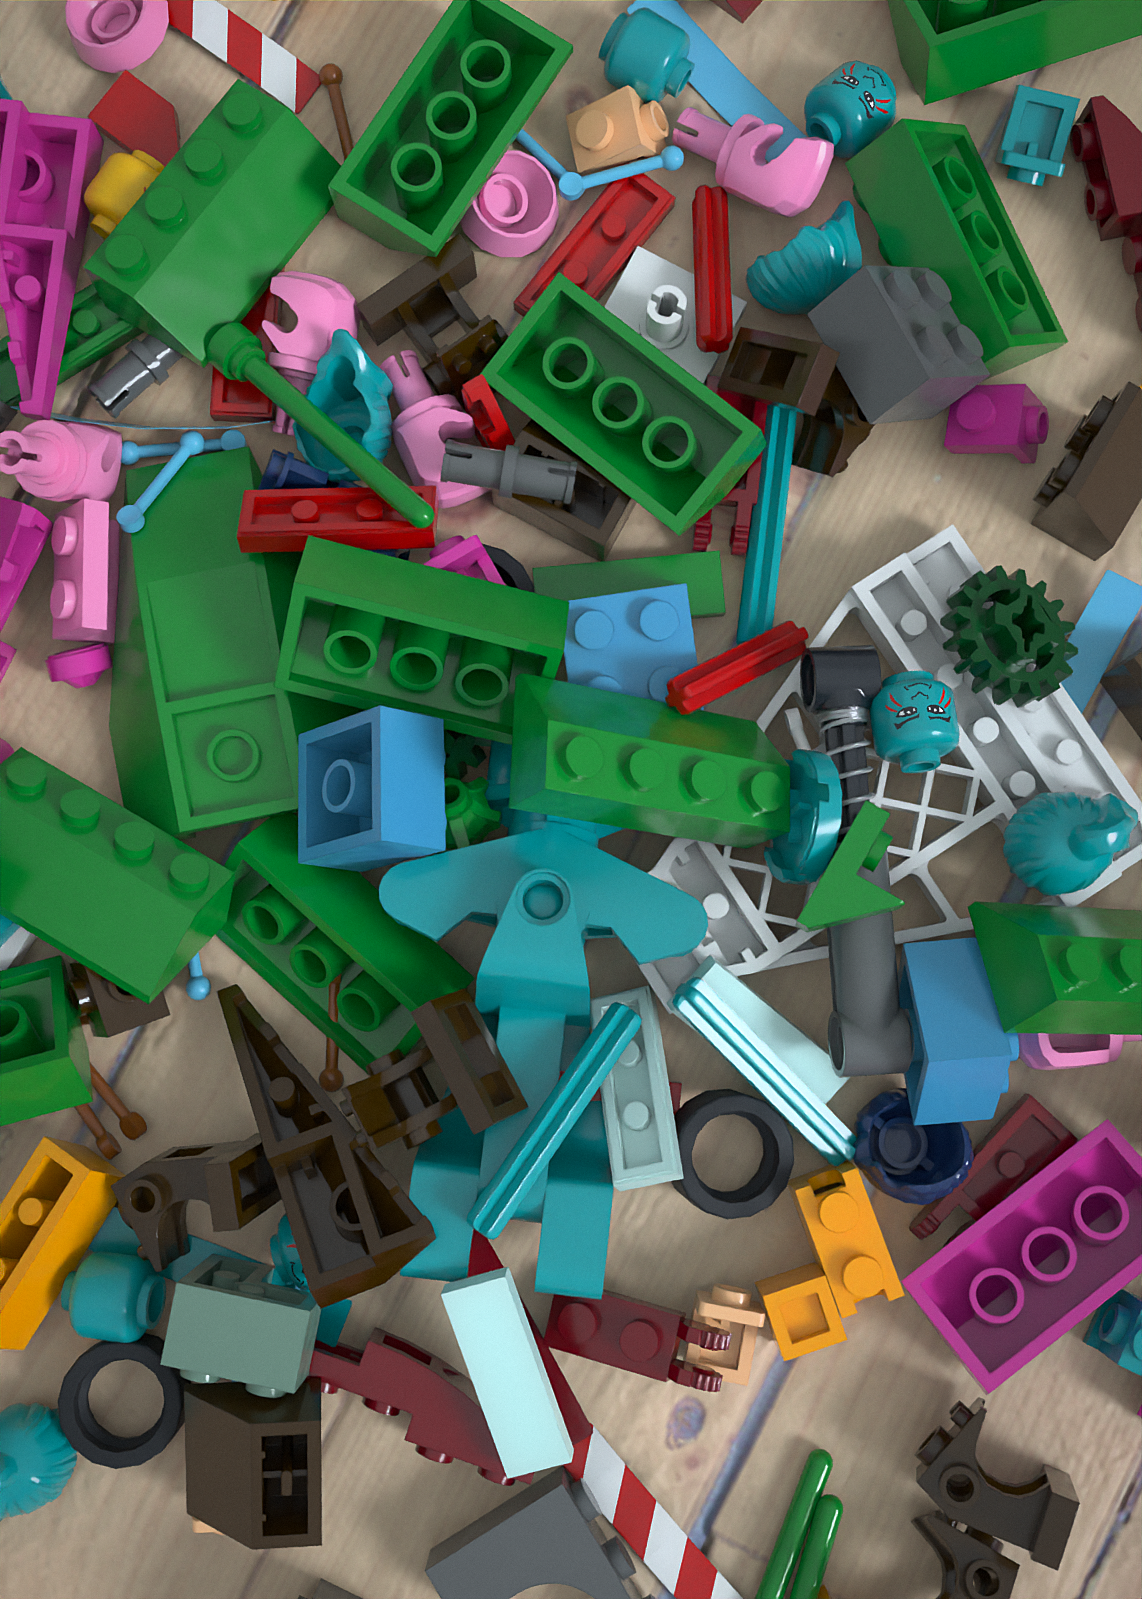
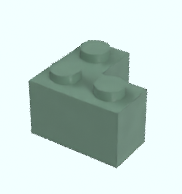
(241, 1327)

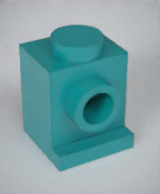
(1118, 1330)

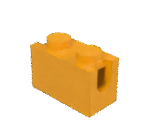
(845, 1236)

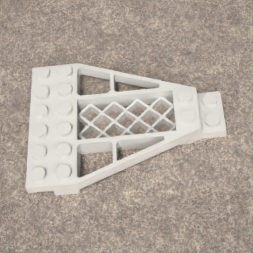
(1001, 753)

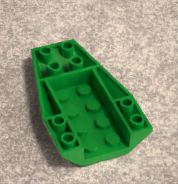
(198, 655)

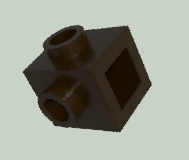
(107, 1008)

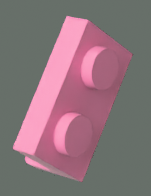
(85, 573)

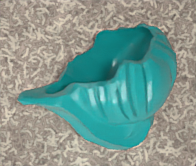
(808, 266)
(354, 397)
(1066, 840)
(33, 1458)

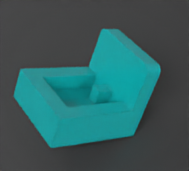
(1036, 134)

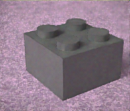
(899, 343)

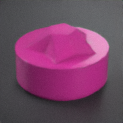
(80, 665)

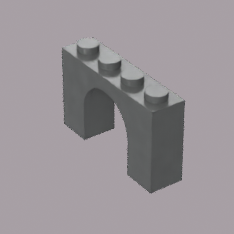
(532, 1541)

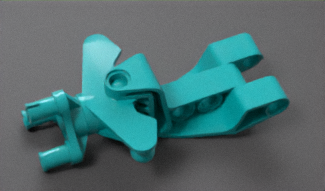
(544, 896)

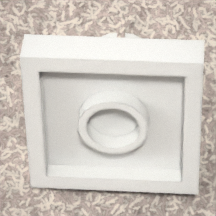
(660, 306)

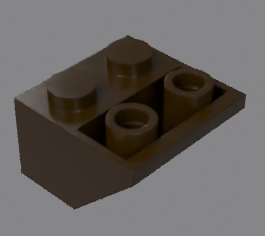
(1098, 479)
(596, 506)
(255, 1463)

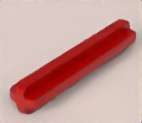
(712, 269)
(735, 667)

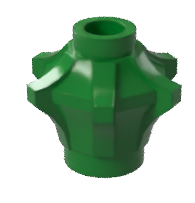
(468, 813)

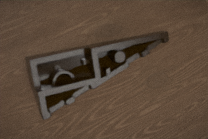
(340, 1201)

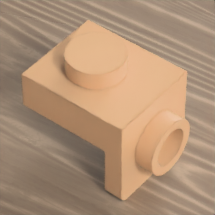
(616, 131)
(735, 1312)

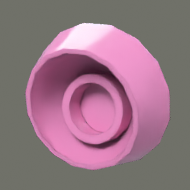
(116, 32)
(492, 219)

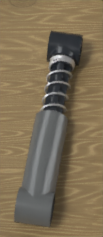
(867, 1024)

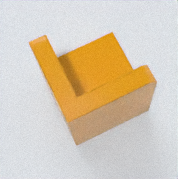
(800, 1311)

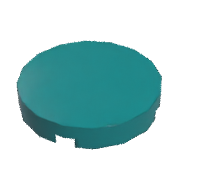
(814, 820)

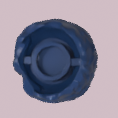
(908, 1159)

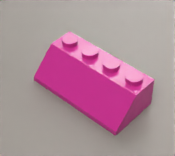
(1037, 1259)

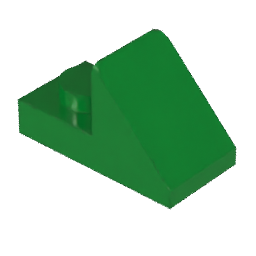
(843, 894)

